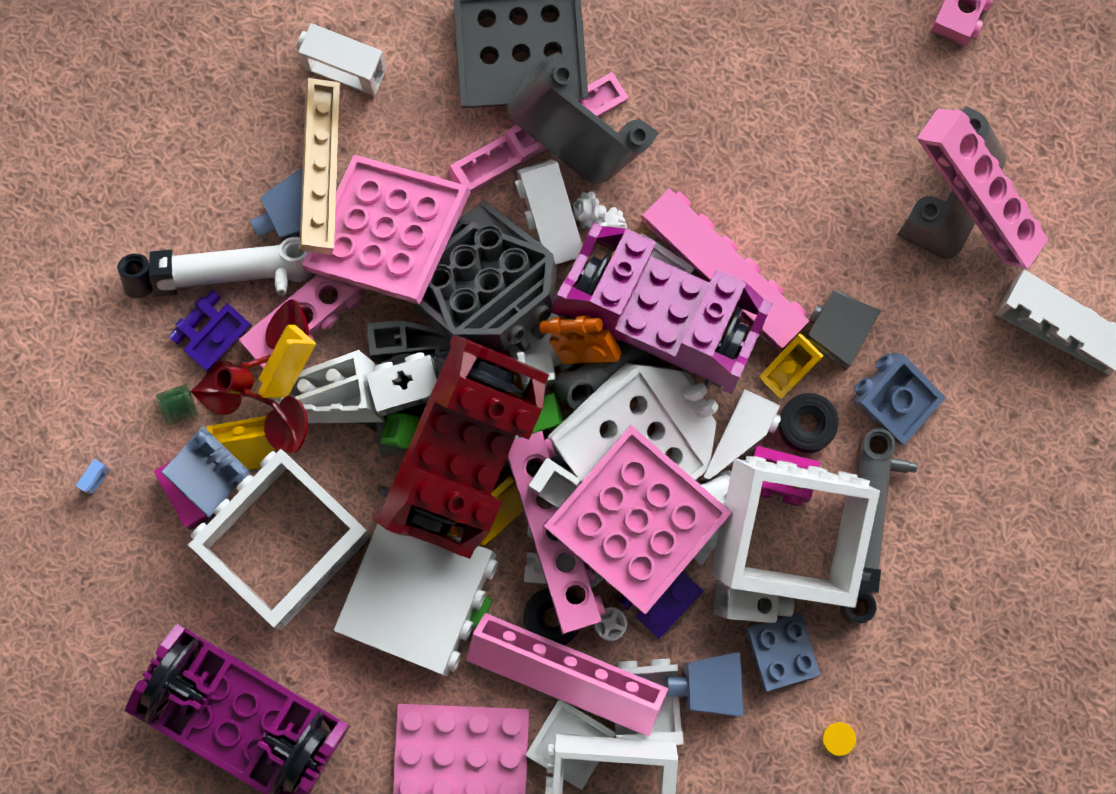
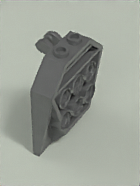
(496, 83)
(520, 296)

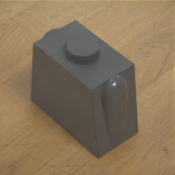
(841, 327)

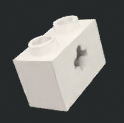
(390, 396)

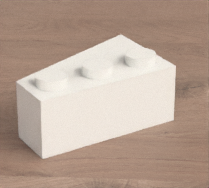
(549, 209)
(337, 391)

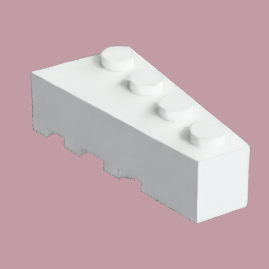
(1060, 321)

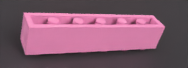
(700, 246)
(566, 674)

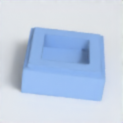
(93, 477)

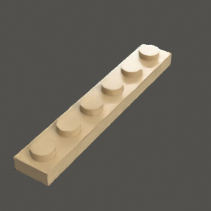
(319, 166)

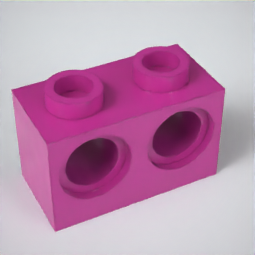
(790, 495)

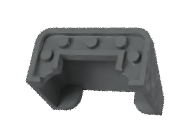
(569, 128)
(946, 225)

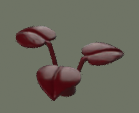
(225, 383)

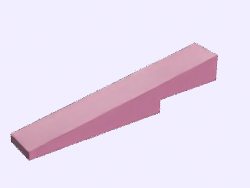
(518, 146)

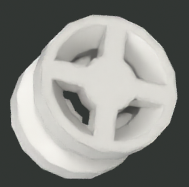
(612, 620)

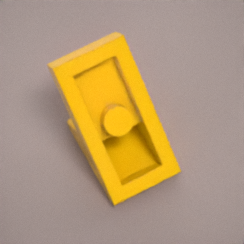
(791, 366)

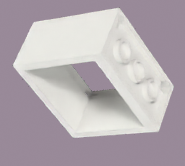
(230, 511)
(851, 542)
(612, 750)

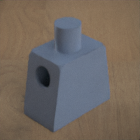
(282, 209)
(710, 685)

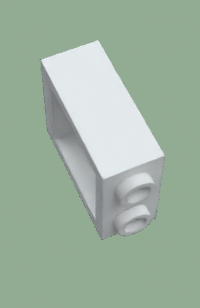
(341, 59)

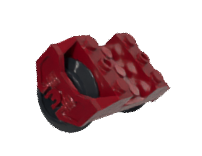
(462, 448)

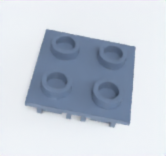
(205, 471)
(782, 652)

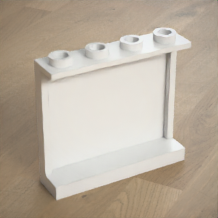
(416, 599)

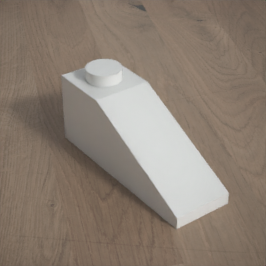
(747, 427)

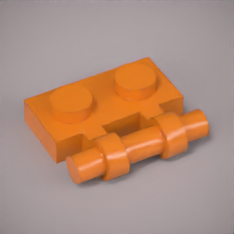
(581, 340)

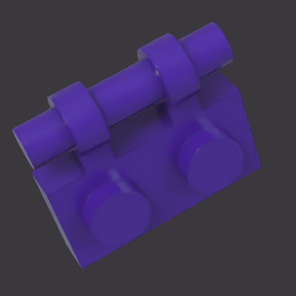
(216, 337)
(668, 606)

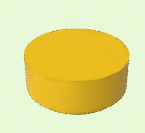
(839, 738)

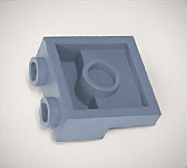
(897, 396)

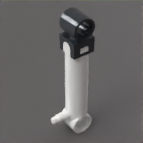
(167, 272)

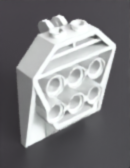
(663, 397)

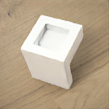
(541, 361)
(553, 483)

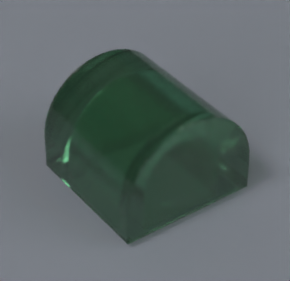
(177, 404)

